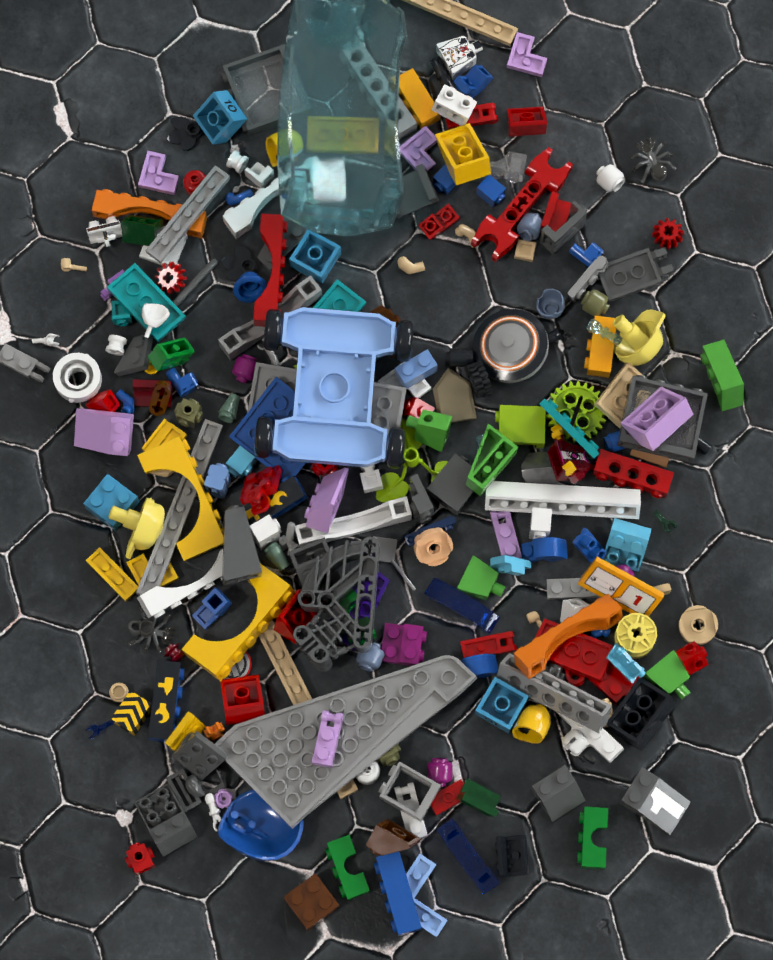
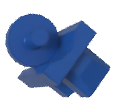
(588, 546)

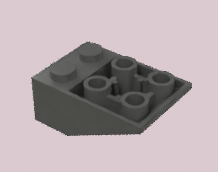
(305, 558)
(165, 819)

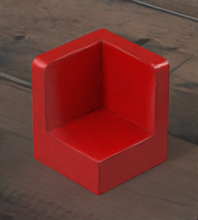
(104, 402)

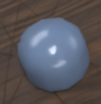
(550, 304)

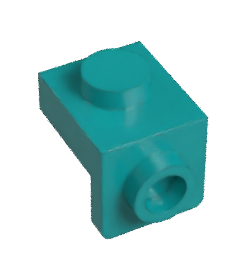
(120, 315)

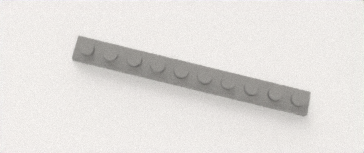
(179, 510)

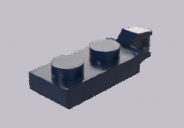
(446, 524)

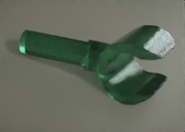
(665, 521)

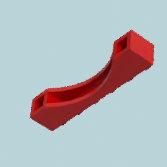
(272, 233)

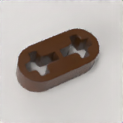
(163, 399)

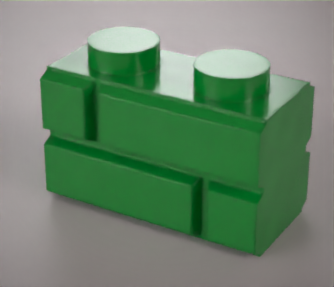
(171, 354)

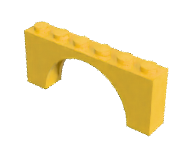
(175, 457)
(221, 656)

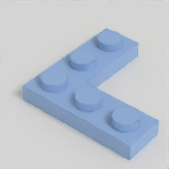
(417, 876)

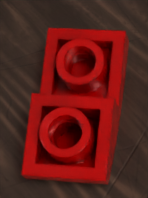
(439, 222)

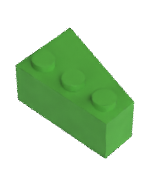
(723, 375)
(490, 460)

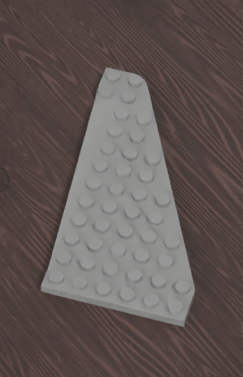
(278, 748)

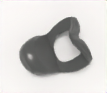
(195, 786)

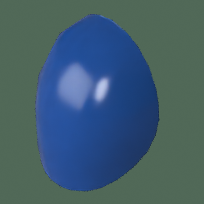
(257, 829)

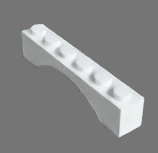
(241, 218)
(381, 516)
(160, 598)

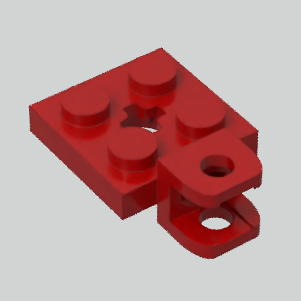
(259, 487)

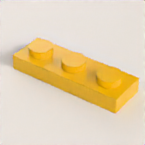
(112, 574)

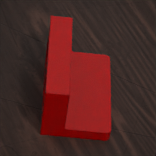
(556, 212)

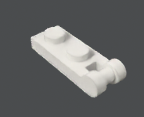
(412, 825)

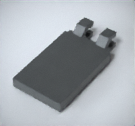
(634, 273)

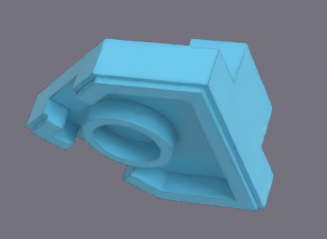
(510, 565)

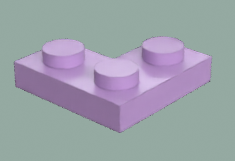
(521, 58)
(414, 149)
(153, 177)

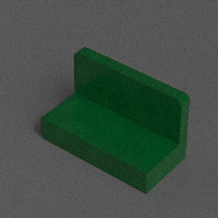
(140, 229)
(479, 798)

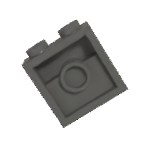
(420, 503)

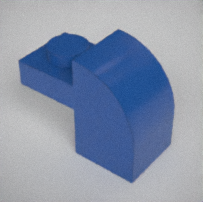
(473, 81)
(546, 549)
(213, 607)
(482, 665)

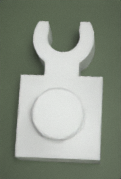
(370, 479)

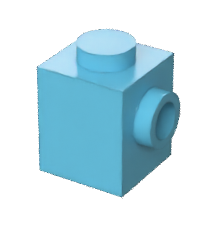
(241, 463)

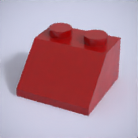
(242, 699)

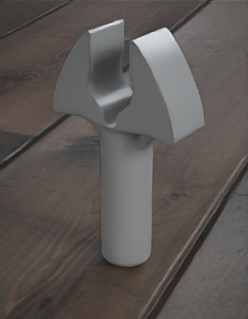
(287, 541)

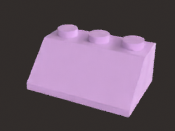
(657, 418)
(326, 501)

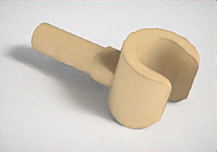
(66, 265)
(534, 617)

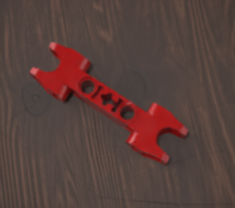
(502, 229)

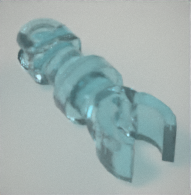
(595, 327)

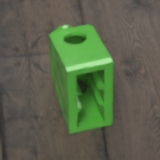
(431, 428)
(480, 580)
(669, 675)

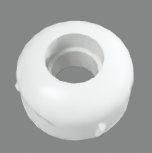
(72, 364)

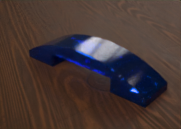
(462, 604)
(467, 856)

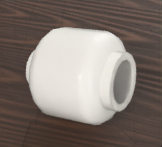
(610, 178)
(371, 777)

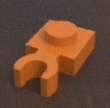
(215, 731)

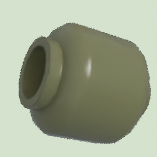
(595, 303)

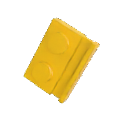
(165, 432)
(187, 725)

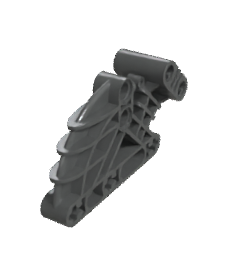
(320, 642)

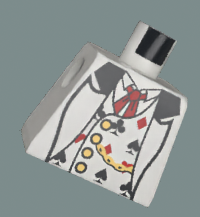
(458, 55)

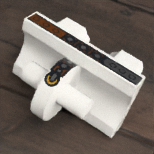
(104, 232)

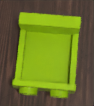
(522, 424)

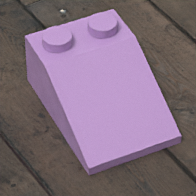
(104, 431)

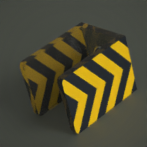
(132, 713)

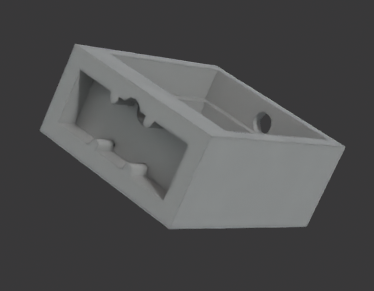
(427, 801)

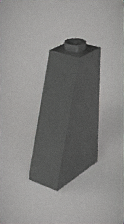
(239, 550)

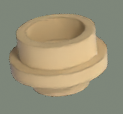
(118, 692)

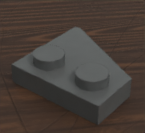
(135, 357)

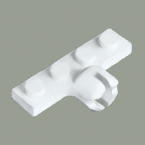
(582, 737)

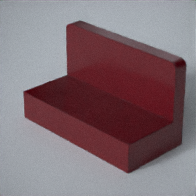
(143, 392)

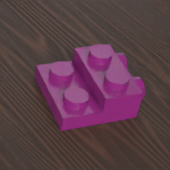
(403, 644)

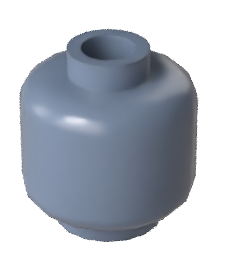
(529, 227)
(372, 659)

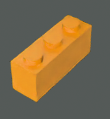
(417, 99)
(601, 350)

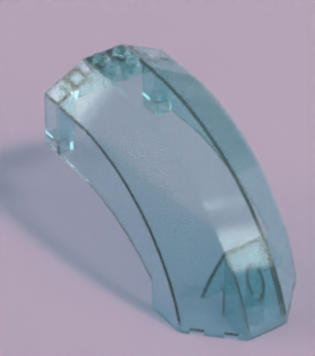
(341, 116)

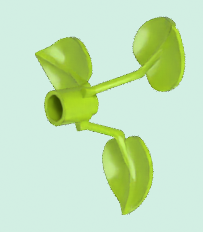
(393, 485)

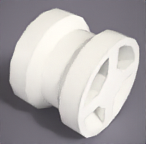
(237, 161)
(116, 345)

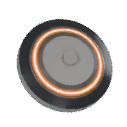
(511, 345)

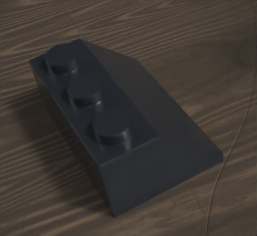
(641, 713)

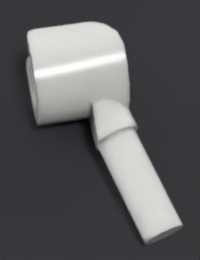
(48, 339)

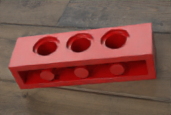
(607, 459)

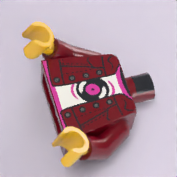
(567, 459)

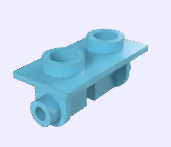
(625, 663)

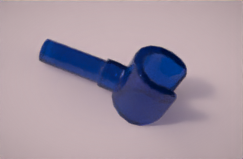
(96, 729)

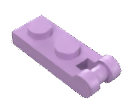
(505, 534)
(327, 739)

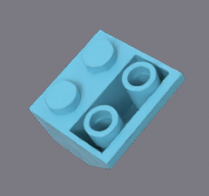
(627, 544)

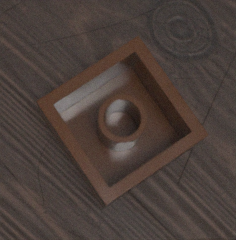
(311, 902)

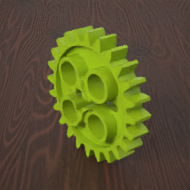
(592, 417)

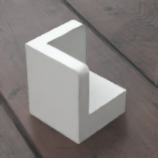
(259, 174)
(571, 607)

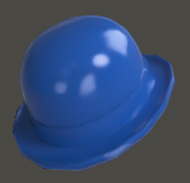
(249, 287)

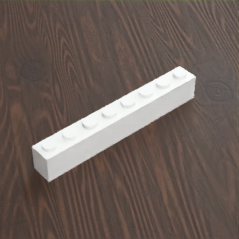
(563, 499)

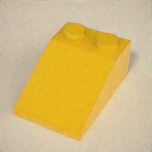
(463, 154)

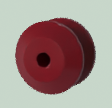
(173, 651)

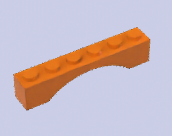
(111, 204)
(597, 616)

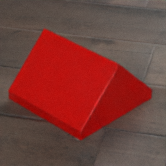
(526, 121)
(292, 617)

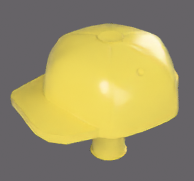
(639, 338)
(145, 524)

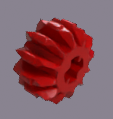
(662, 227)
(172, 270)

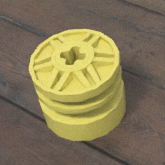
(642, 644)

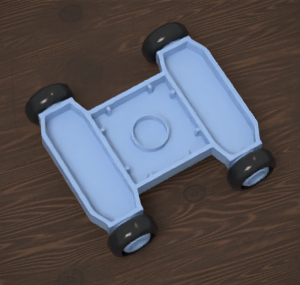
(334, 387)

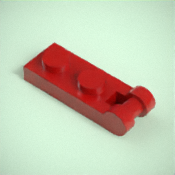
(477, 116)
(489, 645)

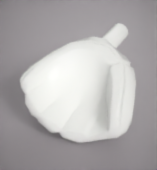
(154, 316)

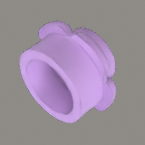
(223, 793)

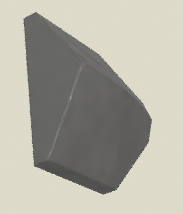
(538, 469)

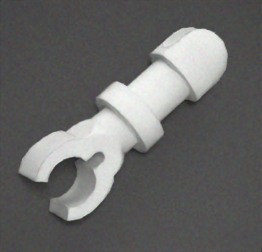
(214, 811)

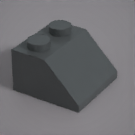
(558, 793)

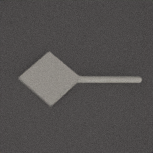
(387, 554)

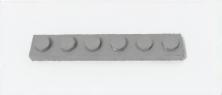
(188, 214)

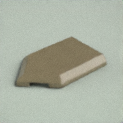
(454, 397)

